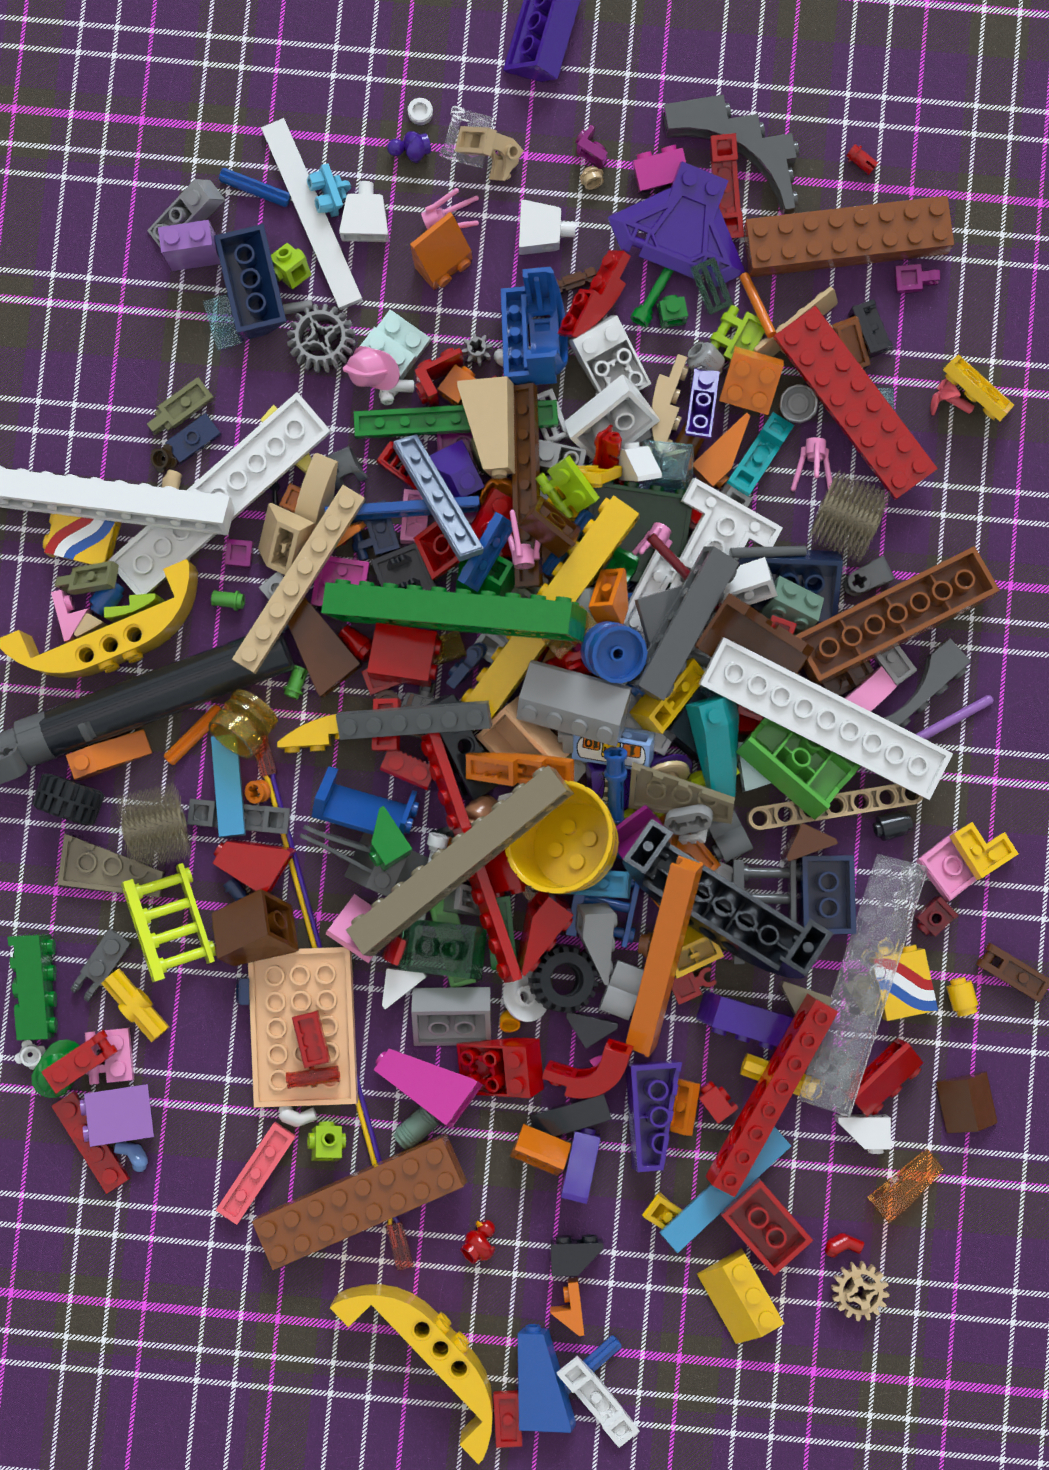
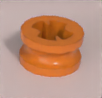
(252, 794)

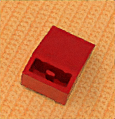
(543, 921)
(503, 1066)

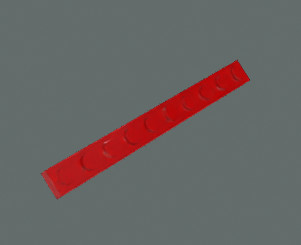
(482, 890)

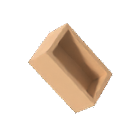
(519, 736)

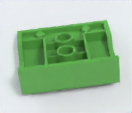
(797, 766)

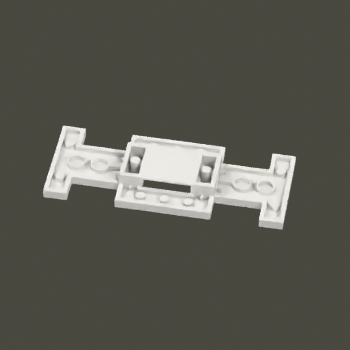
(722, 525)

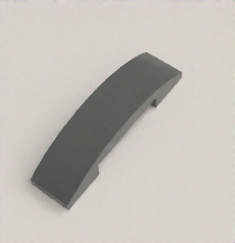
(256, 817)

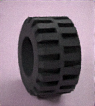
(68, 799)
(583, 985)

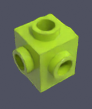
(290, 265)
(320, 1148)

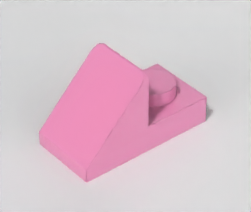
(67, 620)

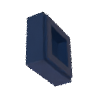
(242, 990)

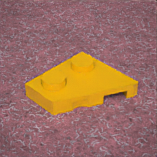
(597, 476)

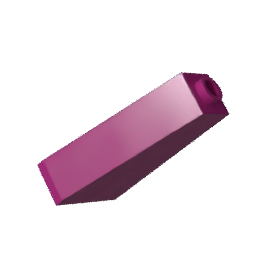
(430, 1086)

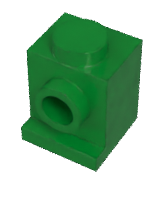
(672, 311)

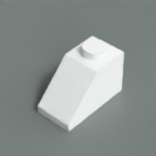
(638, 463)
(752, 583)
(869, 1132)

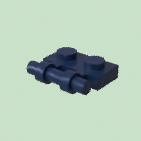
(382, 538)
(464, 668)

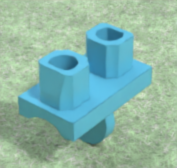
(333, 190)

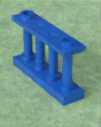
(626, 933)

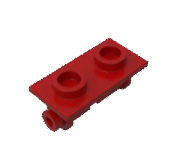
(607, 444)

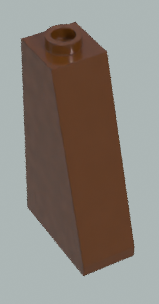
(321, 649)

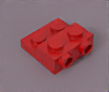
(494, 502)

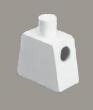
(364, 216)
(542, 228)

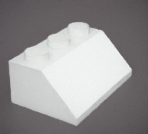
(615, 405)

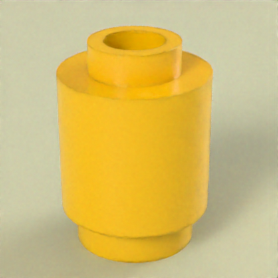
(962, 996)

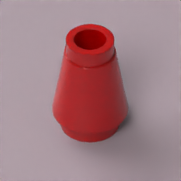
(356, 642)

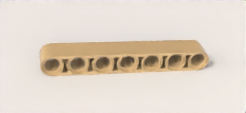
(847, 808)

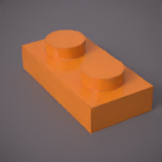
(685, 1107)

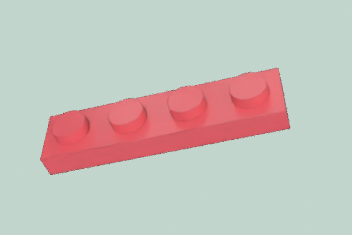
(255, 1173)

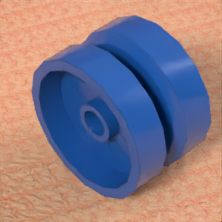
(614, 652)

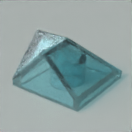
(674, 462)

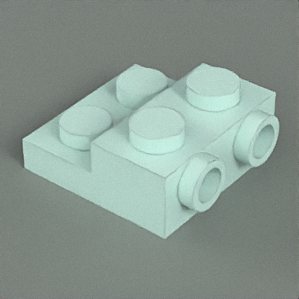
(399, 340)

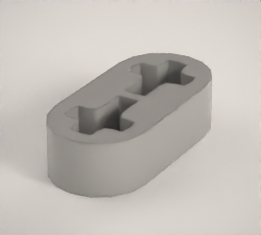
(689, 819)

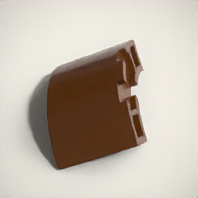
(754, 632)

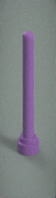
(956, 717)

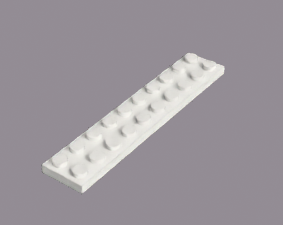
(241, 475)
(825, 718)

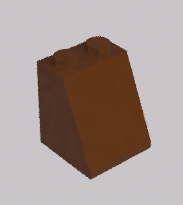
(254, 929)

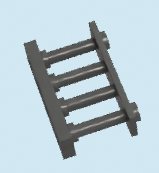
(792, 873)

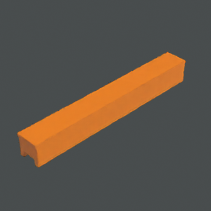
(664, 954)

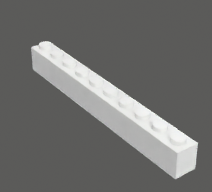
(116, 501)

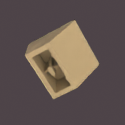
(283, 537)

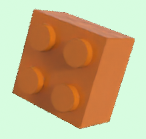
(751, 380)

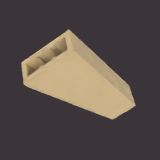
(491, 421)

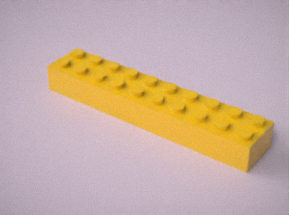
(570, 580)

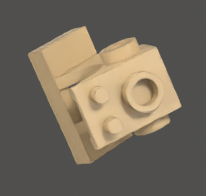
(484, 142)

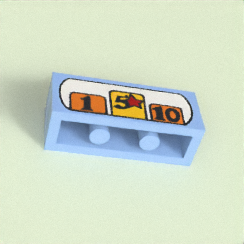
(636, 742)

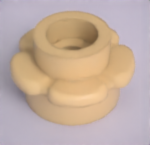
(592, 177)

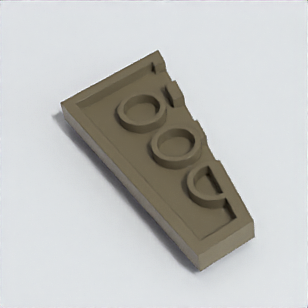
(666, 792)
(100, 869)

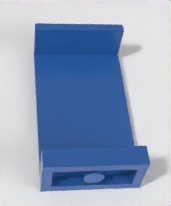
(357, 808)

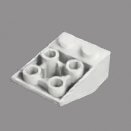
(607, 354)

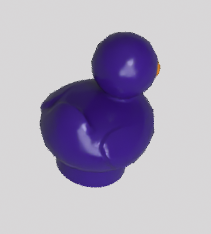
(413, 144)

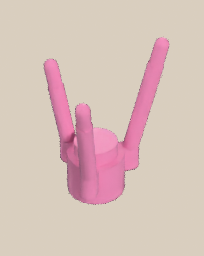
(433, 214)
(816, 452)
(661, 531)
(522, 554)

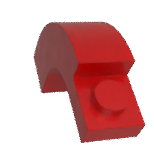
(593, 1080)

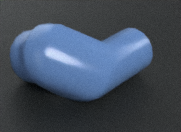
(135, 1153)

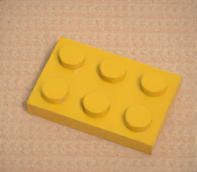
(978, 388)

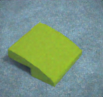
(137, 604)

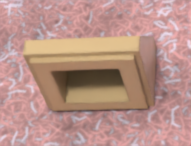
(88, 625)

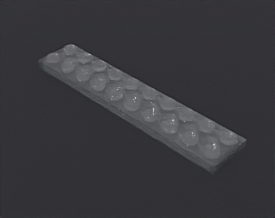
(864, 984)

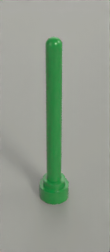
(643, 314)

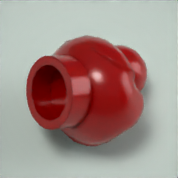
(476, 1244)

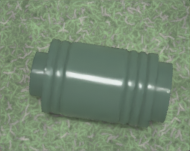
(415, 1128)

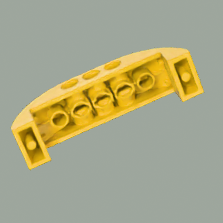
(154, 623)
(403, 1313)

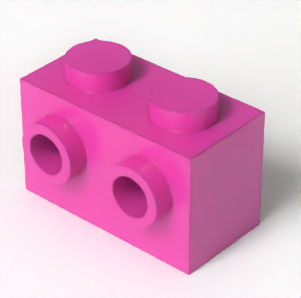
(658, 169)

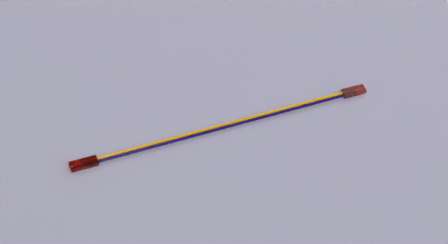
(267, 767)

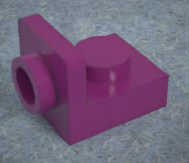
(591, 151)

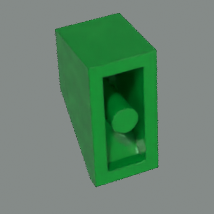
(387, 842)

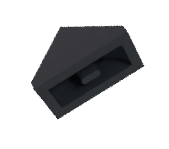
(590, 1028)

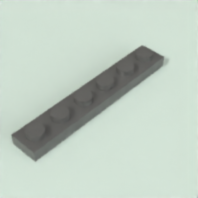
(414, 720)

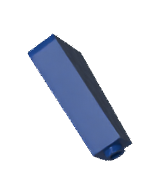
(541, 1392)

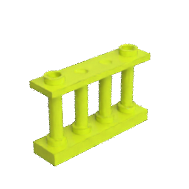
(151, 941)

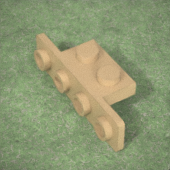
(824, 302)

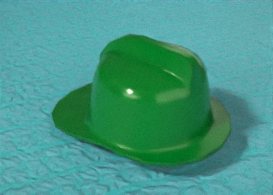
(51, 1055)

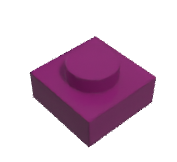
(238, 553)

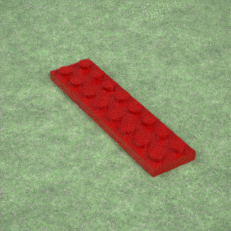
(855, 403)

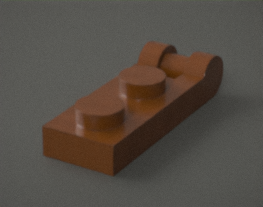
(1014, 973)

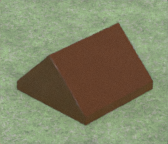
(550, 527)
(805, 841)
(966, 1103)

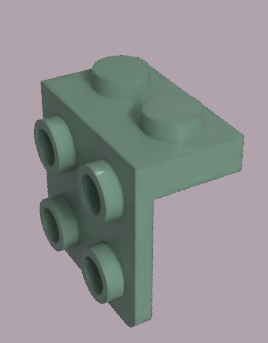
(794, 605)

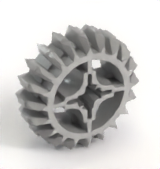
(312, 342)

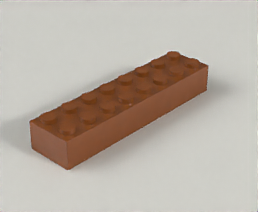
(848, 236)
(897, 615)
(359, 1201)

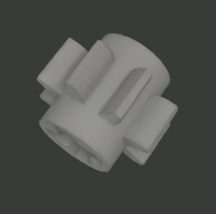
(476, 342)

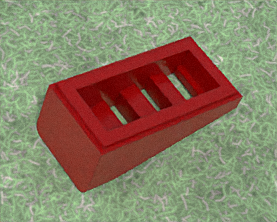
(382, 462)

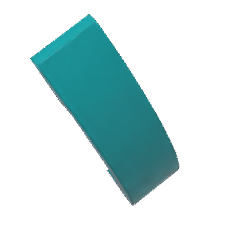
(760, 454)

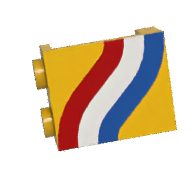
(81, 538)
(911, 987)

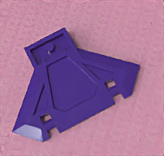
(681, 226)

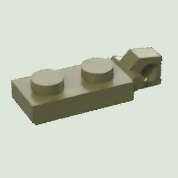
(180, 406)
(89, 578)

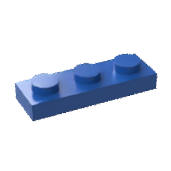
(493, 541)

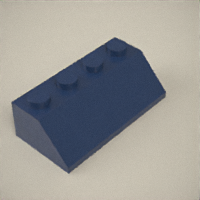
(250, 281)

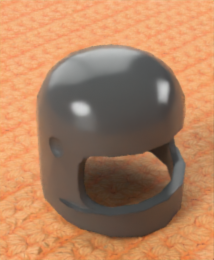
(347, 464)

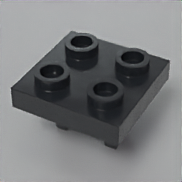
(403, 568)

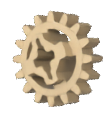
(869, 1289)

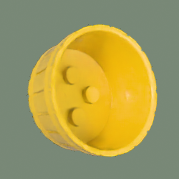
(568, 846)

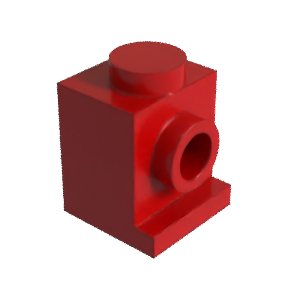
(716, 1102)

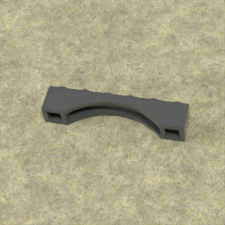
(940, 667)

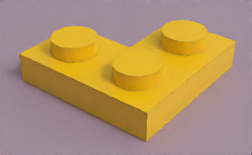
(982, 856)

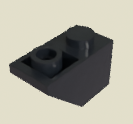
(572, 1256)

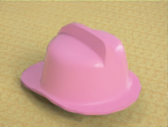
(372, 369)

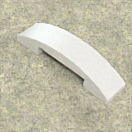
(598, 1400)

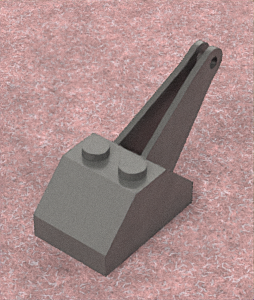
(362, 868)

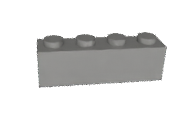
(574, 703)

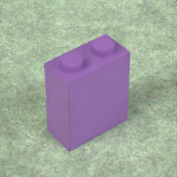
(188, 245)
(117, 1115)

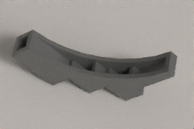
(768, 154)

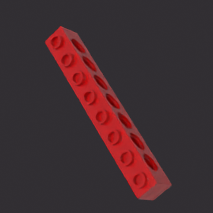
(771, 1095)

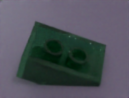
(444, 949)

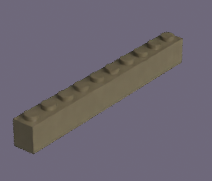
(459, 861)

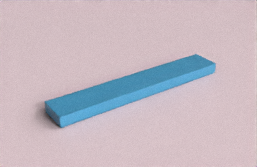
(714, 1201)

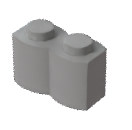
(622, 990)

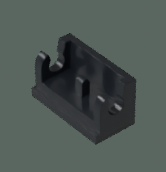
(872, 328)

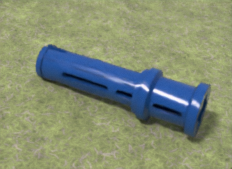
(615, 775)

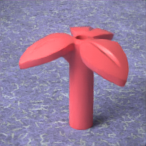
(950, 393)

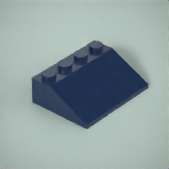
(817, 572)

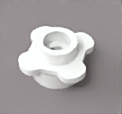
(22, 1056)

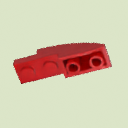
(593, 304)

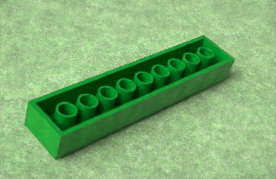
(455, 611)

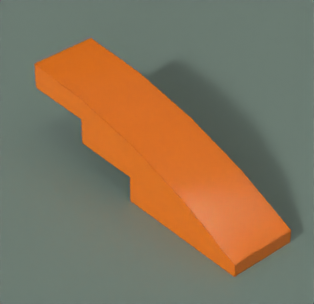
(513, 767)

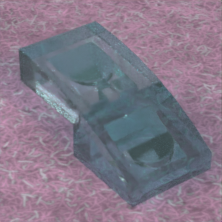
(221, 322)

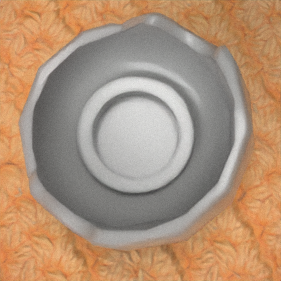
(798, 403)

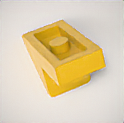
(661, 1211)

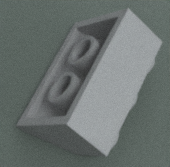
(450, 1015)

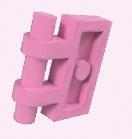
(120, 1065)

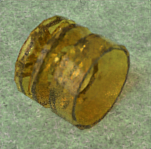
(243, 723)

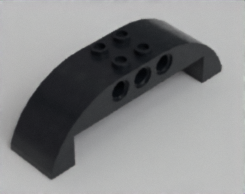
(728, 912)

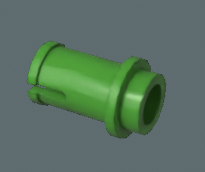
(228, 599)
(295, 682)

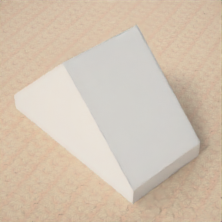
(398, 983)

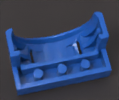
(548, 349)

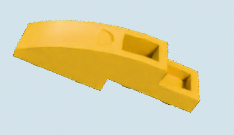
(313, 734)

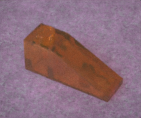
(905, 1186)

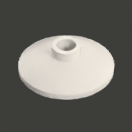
(525, 1010)

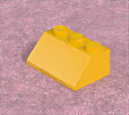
(740, 1297)

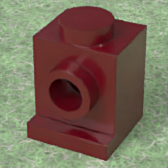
(924, 917)

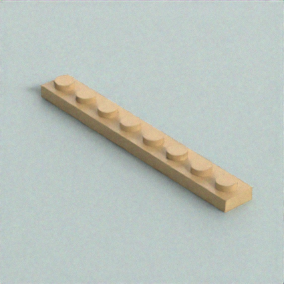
(298, 579)

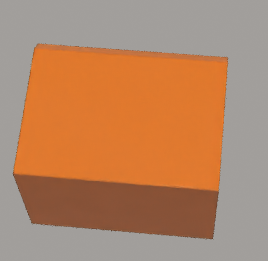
(541, 1150)

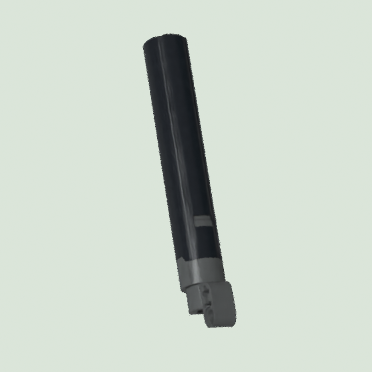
(133, 705)

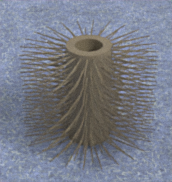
(849, 516)
(147, 829)

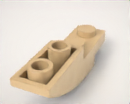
(664, 395)

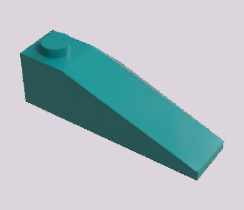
(715, 734)

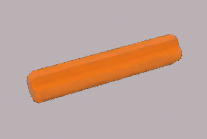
(191, 737)

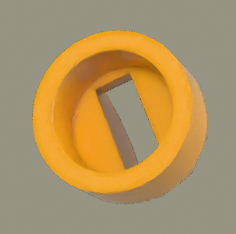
(508, 1022)

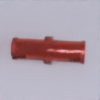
(313, 1077)

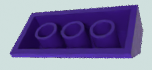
(541, 38)

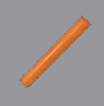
(757, 305)

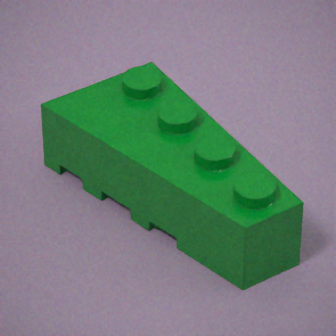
(34, 986)

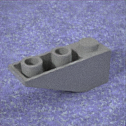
(192, 205)
(595, 928)

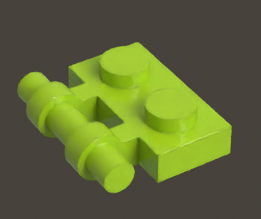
(747, 335)
(573, 485)

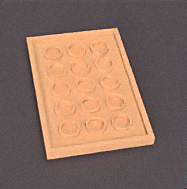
(291, 987)

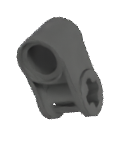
(871, 576)

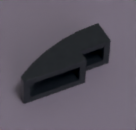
(571, 1116)

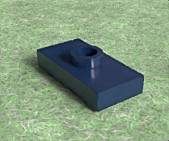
(193, 438)

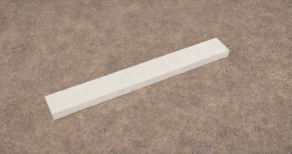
(315, 224)

